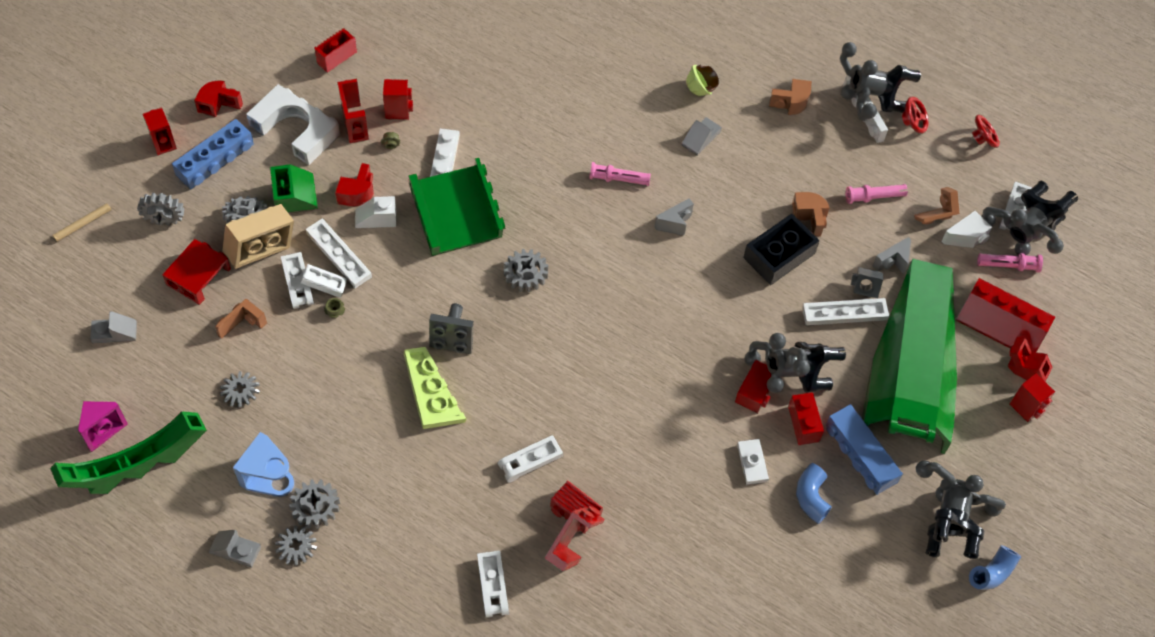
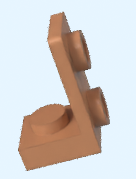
(949, 204)
(240, 311)

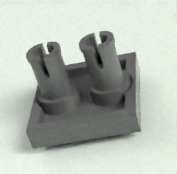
(451, 331)

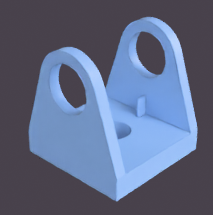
(261, 466)

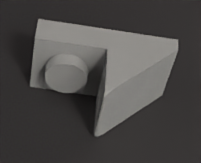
(701, 135)
(673, 218)
(896, 255)
(115, 329)
(235, 548)

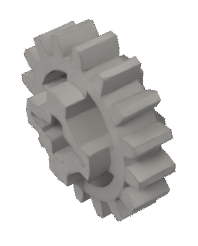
(241, 208)
(160, 209)
(526, 271)
(303, 503)

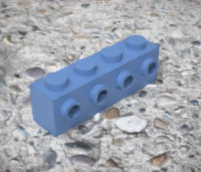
(213, 154)
(863, 449)

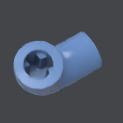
(808, 495)
(996, 571)

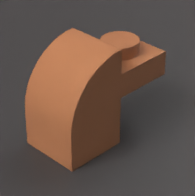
(794, 99)
(813, 208)

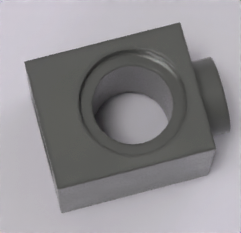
(870, 290)

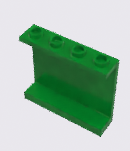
(457, 208)

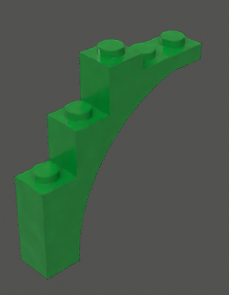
(133, 462)

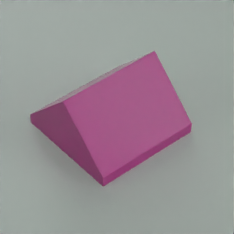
(100, 422)

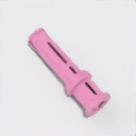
(609, 173)
(867, 193)
(1021, 262)

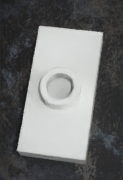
(323, 281)
(752, 461)

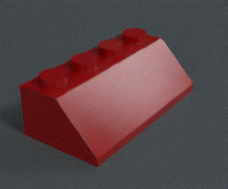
(1004, 316)

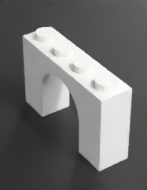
(282, 104)

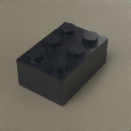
(781, 249)

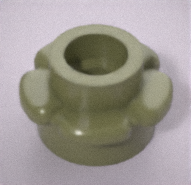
(390, 140)
(334, 303)

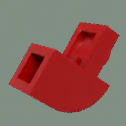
(214, 95)
(355, 191)
(1028, 363)

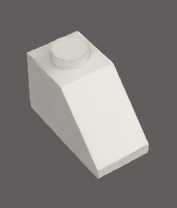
(376, 213)
(968, 232)

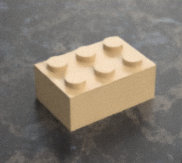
(257, 235)

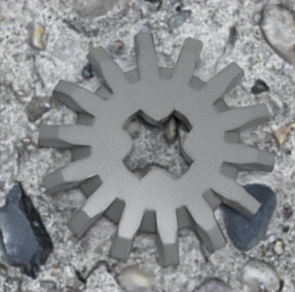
(247, 392)
(303, 550)

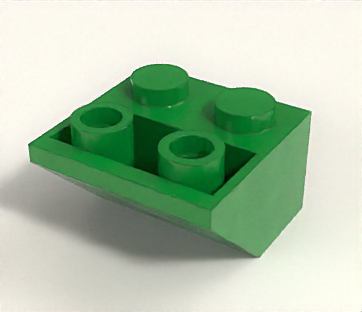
(293, 188)

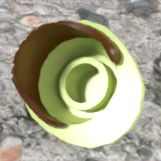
(702, 80)

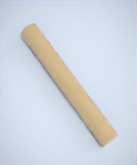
(81, 222)

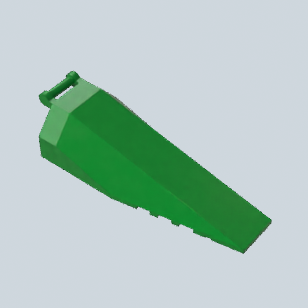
(916, 358)

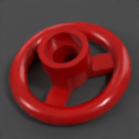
(912, 115)
(985, 132)

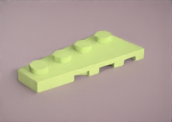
(432, 397)

